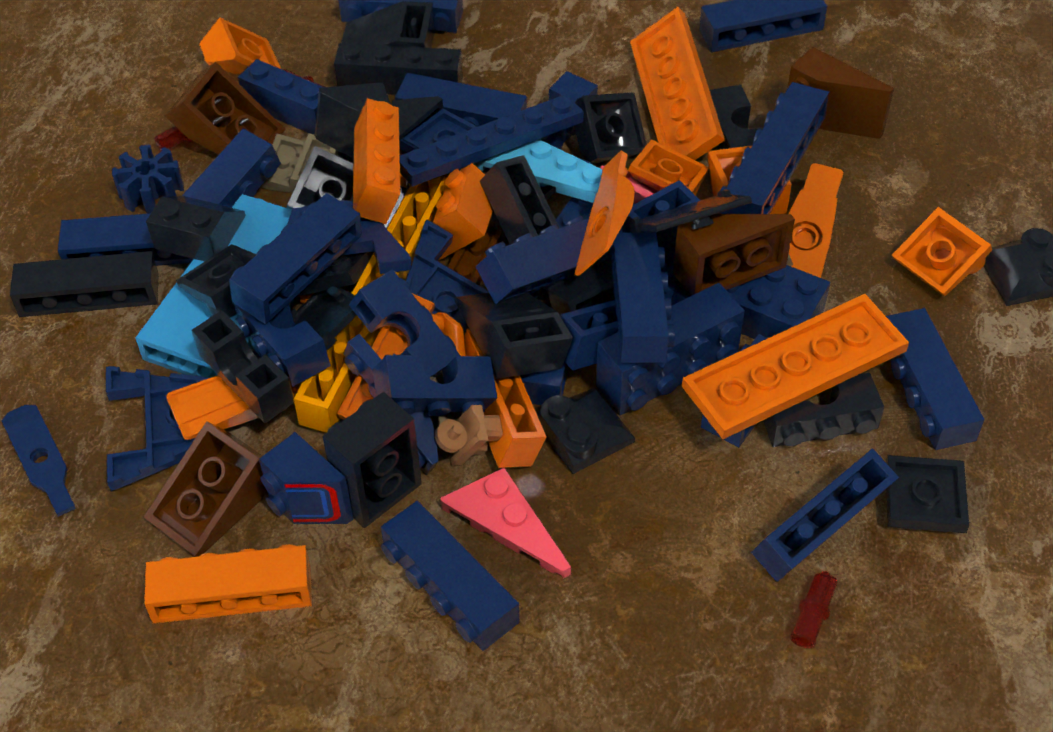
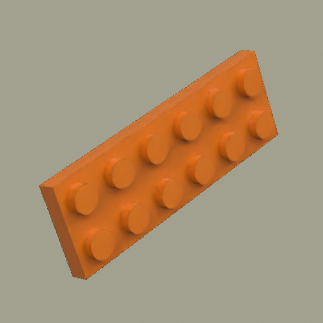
(676, 87)
(794, 365)

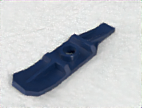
(33, 441)

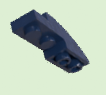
(362, 360)

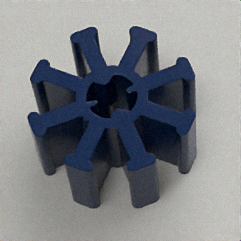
(147, 178)

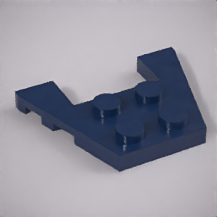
(373, 238)
(436, 281)
(163, 437)

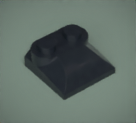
(609, 126)
(1023, 267)
(211, 281)
(583, 428)

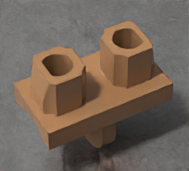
(468, 434)

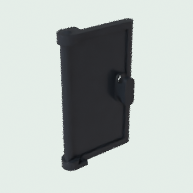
(698, 212)
(327, 313)

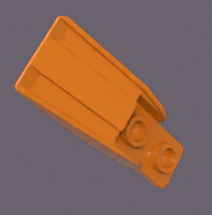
(608, 212)
(814, 219)
(211, 402)

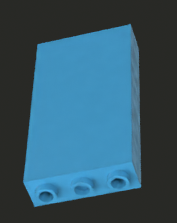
(168, 333)

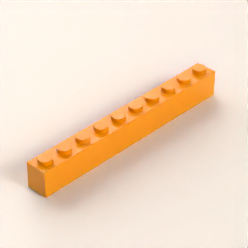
(324, 392)

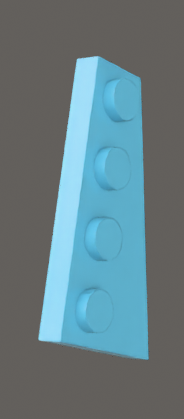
(554, 168)

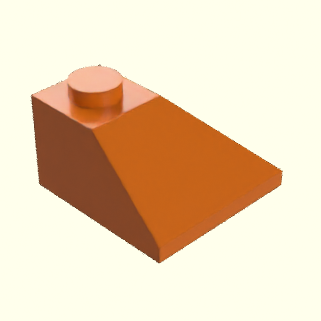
(235, 47)

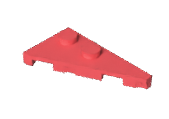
(502, 511)

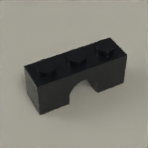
(733, 114)
(254, 380)
(852, 409)

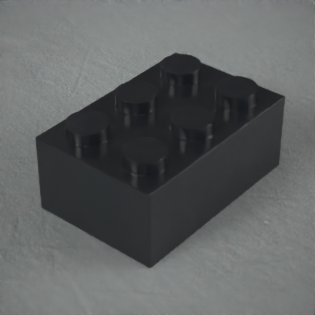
(376, 455)

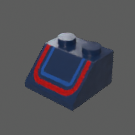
(304, 484)

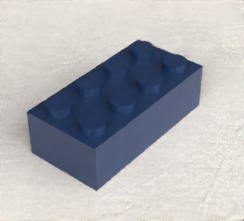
(705, 332)

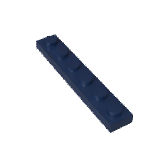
(489, 139)

